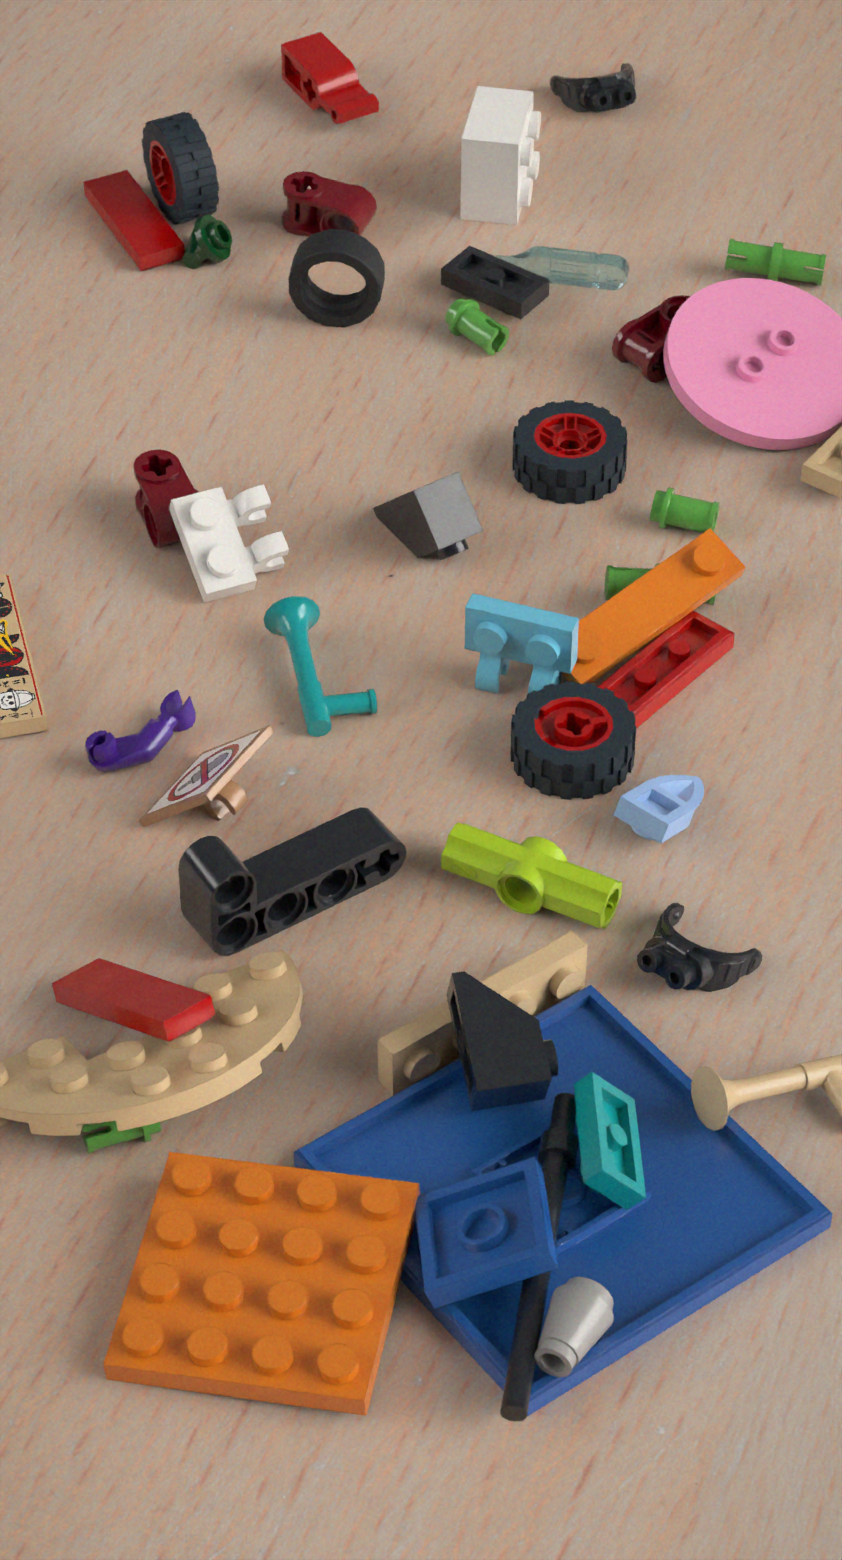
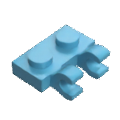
(521, 634)

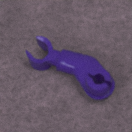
(113, 753)

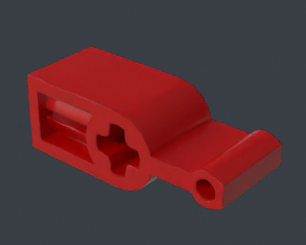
(325, 78)

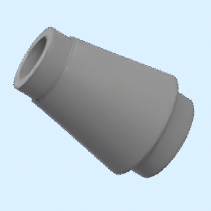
(573, 1324)

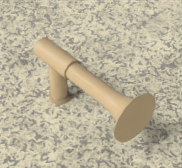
(716, 1096)

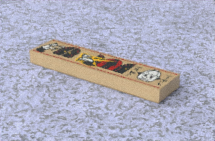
(20, 694)

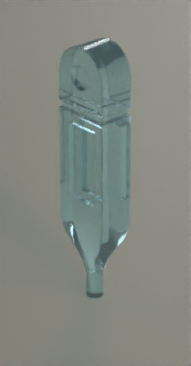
(574, 267)

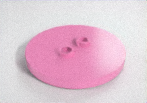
(758, 363)

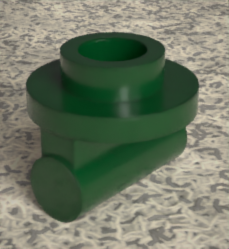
(208, 240)

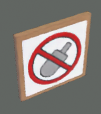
(209, 781)

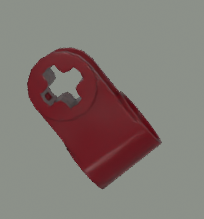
(325, 205)
(644, 339)
(160, 481)

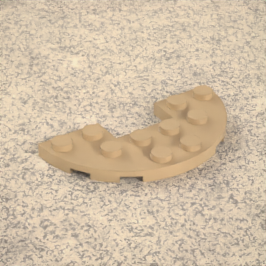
(154, 1078)

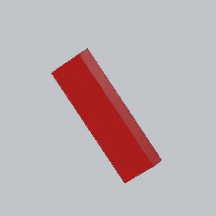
(134, 220)
(669, 664)
(134, 999)

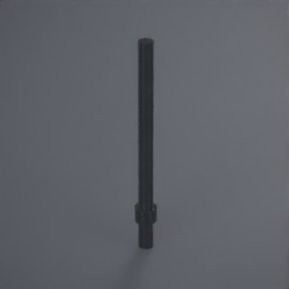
(557, 1156)

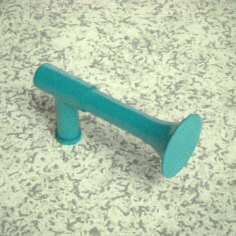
(293, 619)

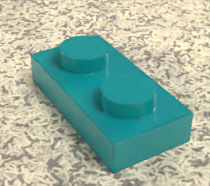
(609, 1141)

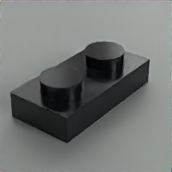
(495, 282)

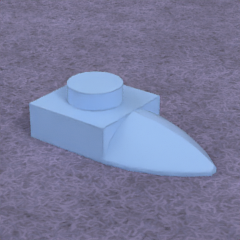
(661, 806)

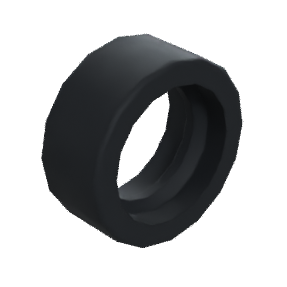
(331, 308)

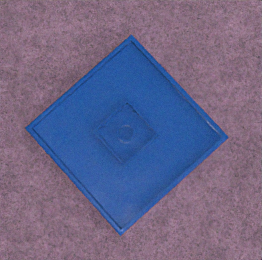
(709, 1213)

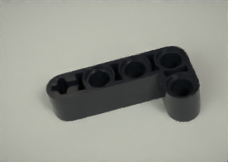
(251, 900)

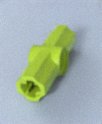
(531, 875)

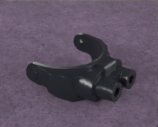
(597, 92)
(689, 964)

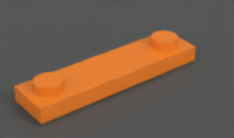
(653, 605)

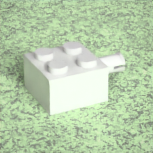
(499, 155)

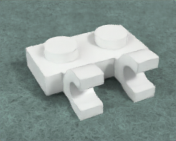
(213, 543)

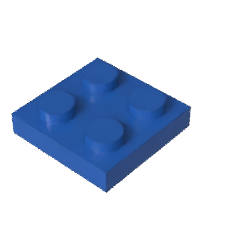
(485, 1233)

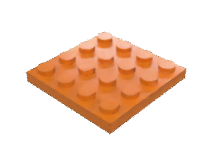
(264, 1283)

